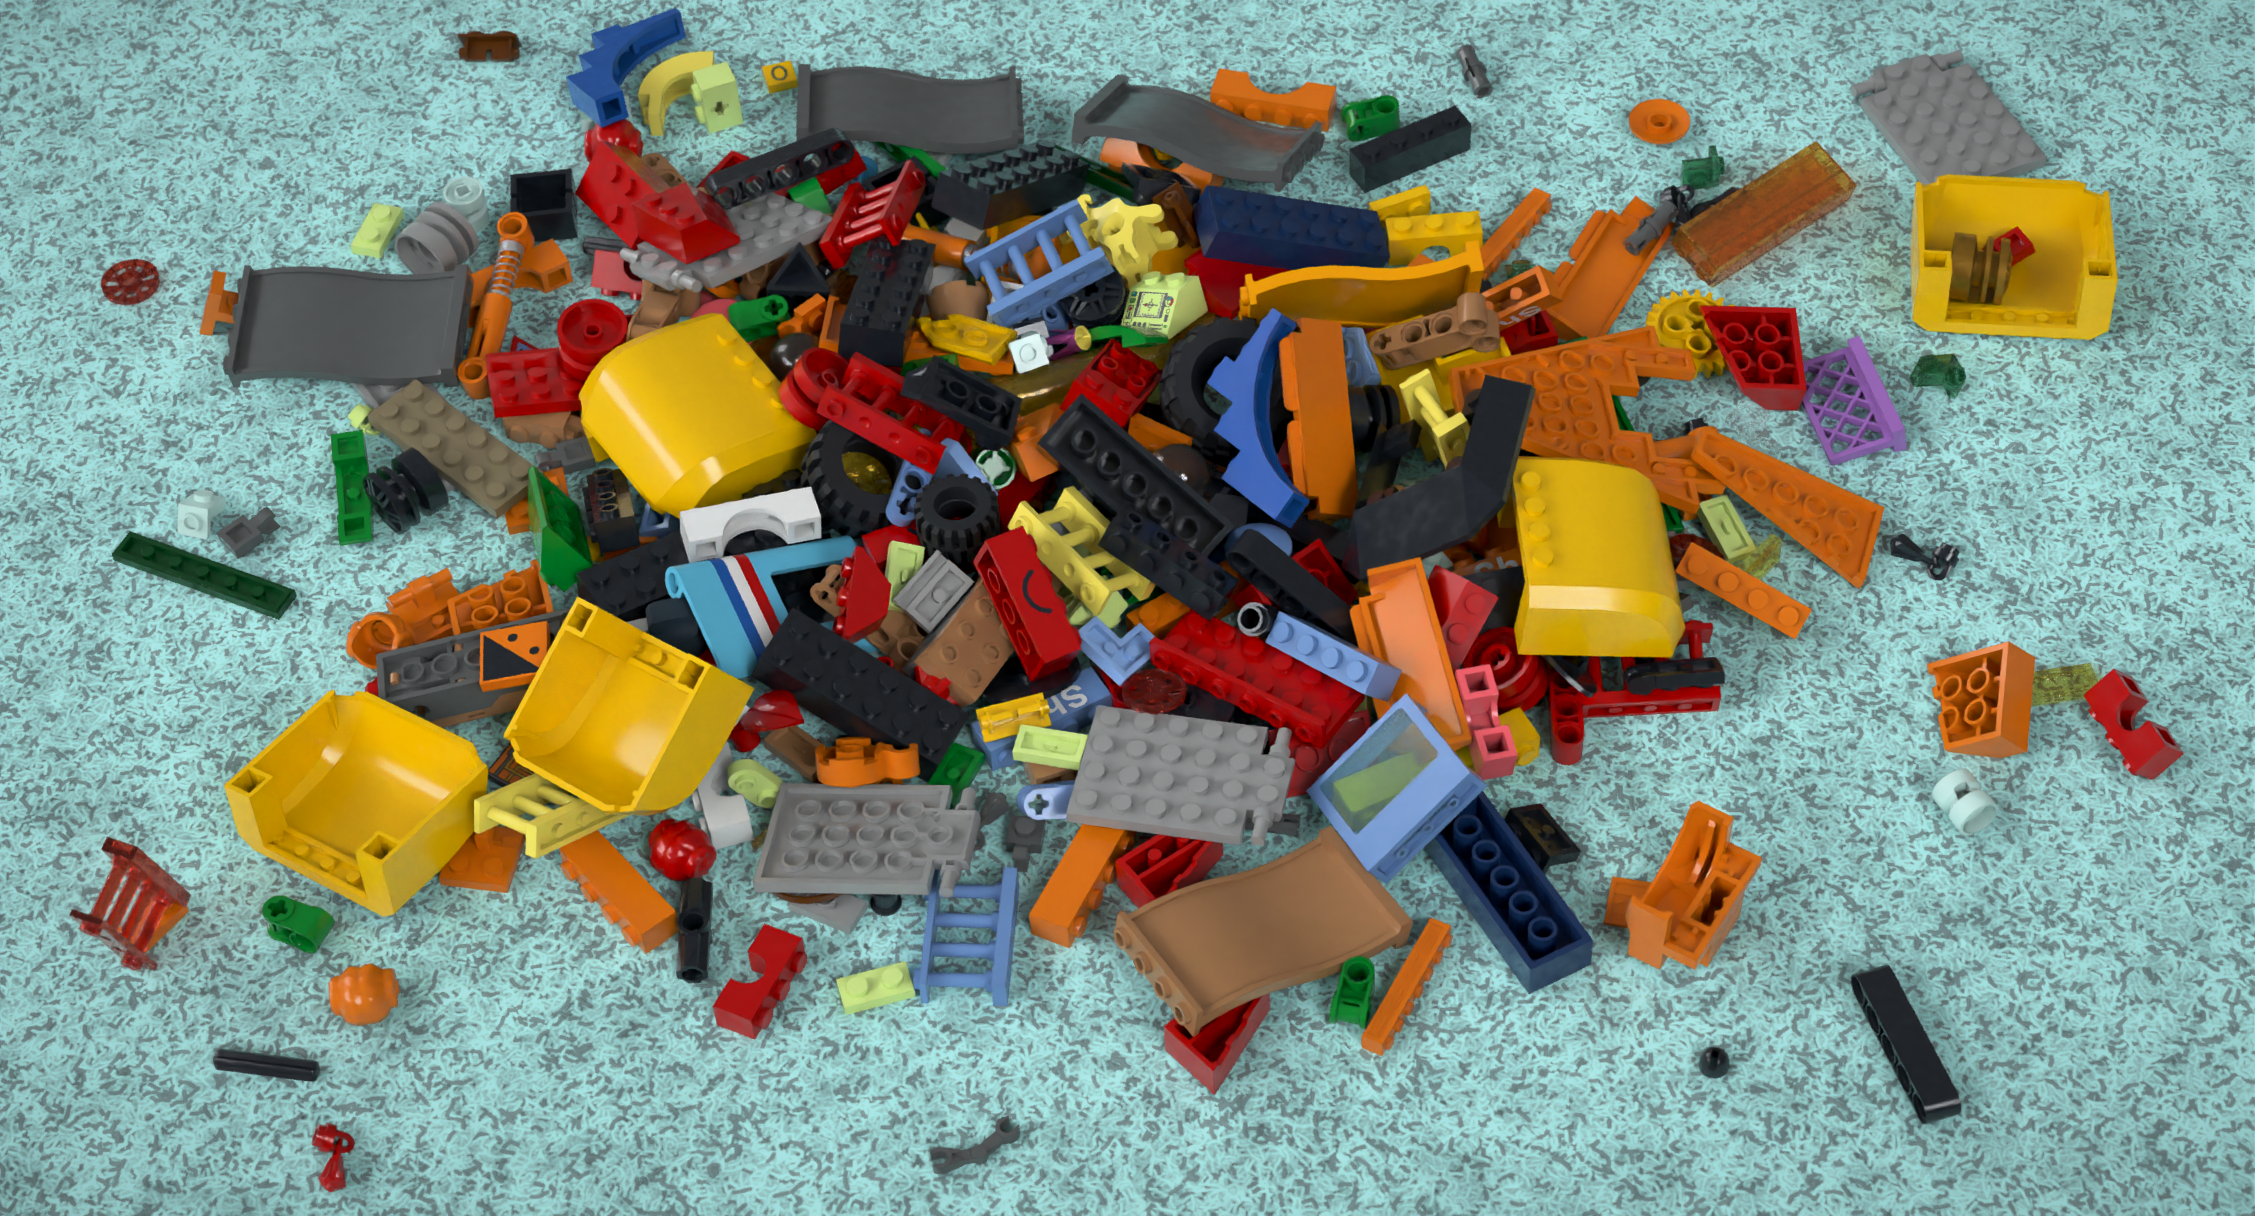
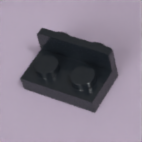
(1541, 836)

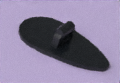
(1575, 672)

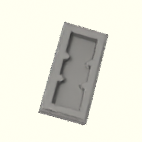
(839, 913)

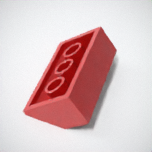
(1460, 611)

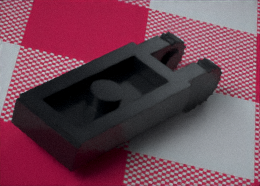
(1673, 674)

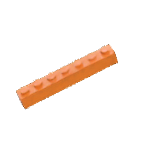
(1513, 230)
(1407, 987)

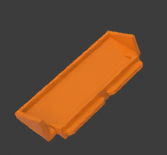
(1602, 272)
(1322, 427)
(1404, 630)

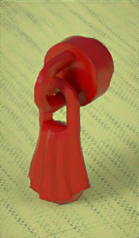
(333, 1174)

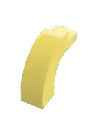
(667, 83)

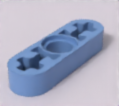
(902, 491)

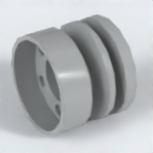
(436, 240)

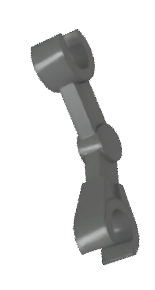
(978, 1154)

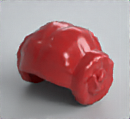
(618, 133)
(680, 850)

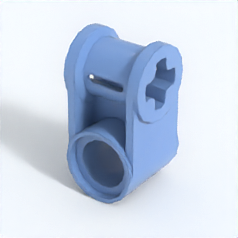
(1054, 800)

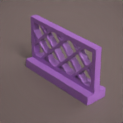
(1874, 399)

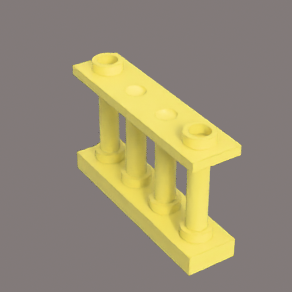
(1439, 434)
(1086, 528)
(550, 827)

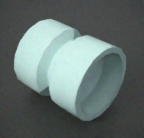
(468, 198)
(1965, 802)

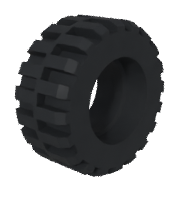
(835, 494)

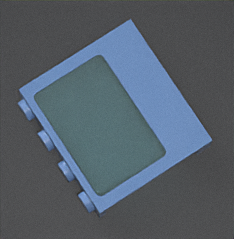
(1395, 789)

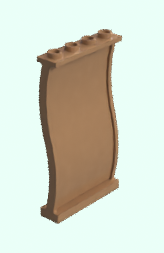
(1261, 930)

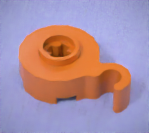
(859, 763)

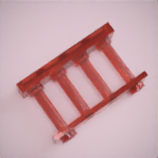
(153, 884)

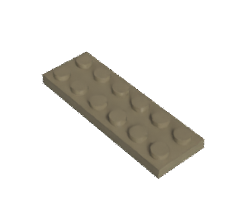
(455, 447)

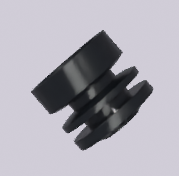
(1098, 303)
(1369, 408)
(405, 490)

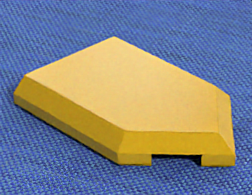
(968, 337)

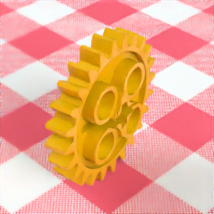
(1683, 327)

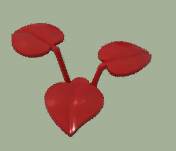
(769, 712)

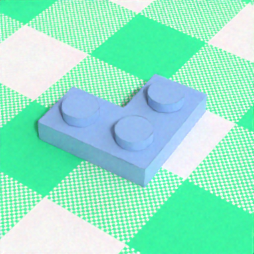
(1114, 655)

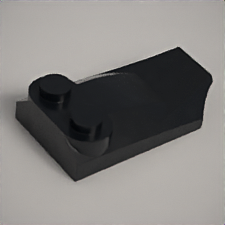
(1152, 181)
(966, 399)

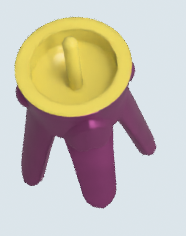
(1076, 340)

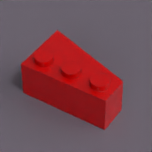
(1165, 866)
(1218, 1044)

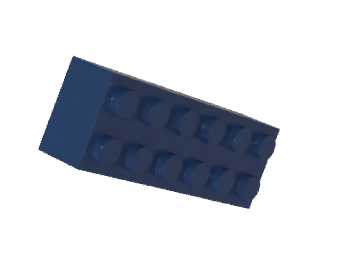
(1286, 231)
(1510, 896)

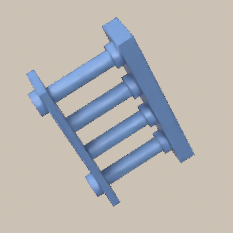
(1051, 287)
(998, 951)

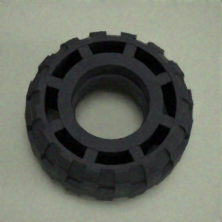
(1187, 374)

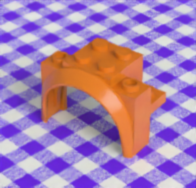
(1693, 894)

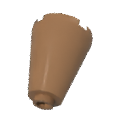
(958, 298)

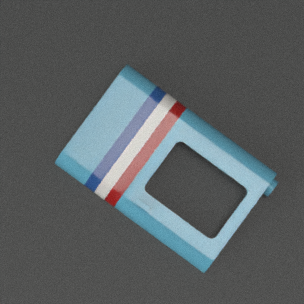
(739, 601)

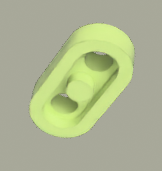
(754, 781)

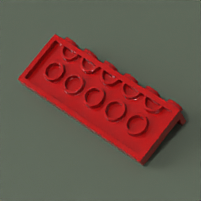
(531, 383)
(1256, 677)

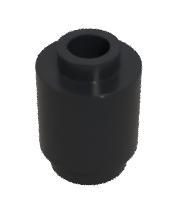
(1257, 619)

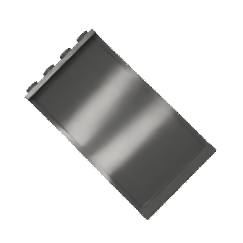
(912, 108)
(1197, 132)
(349, 325)

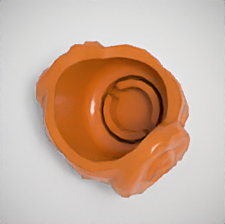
(375, 635)
(364, 994)

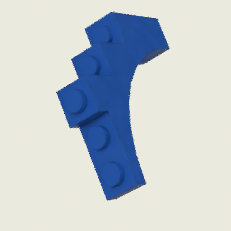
(615, 55)
(1246, 423)

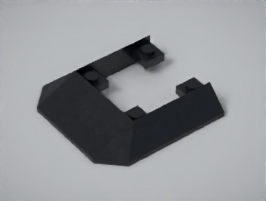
(1448, 507)

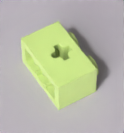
(716, 97)

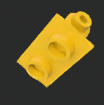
(1005, 718)

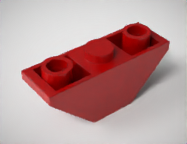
(862, 598)

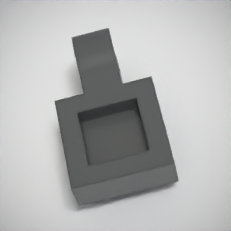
(570, 454)
(246, 534)
(1023, 838)

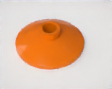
(1659, 121)

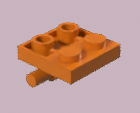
(425, 606)

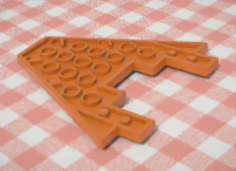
(1576, 410)

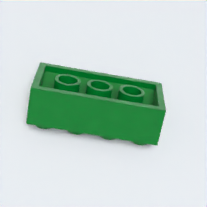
(556, 532)

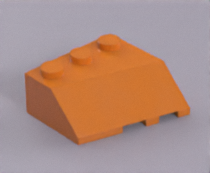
(1025, 438)
(509, 600)
(1985, 700)

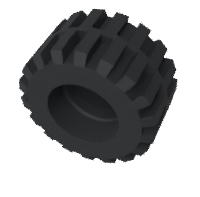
(952, 499)

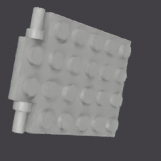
(1946, 120)
(766, 232)
(1181, 776)
(867, 839)

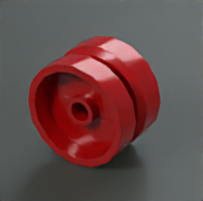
(588, 334)
(806, 384)
(1518, 677)

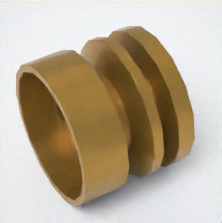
(1979, 268)

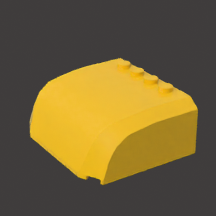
(2052, 293)
(692, 415)
(1592, 560)
(623, 715)
(360, 799)

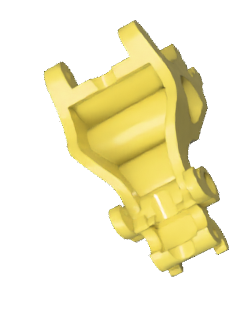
(1125, 235)

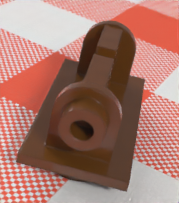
(476, 44)
(1178, 215)

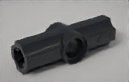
(694, 945)

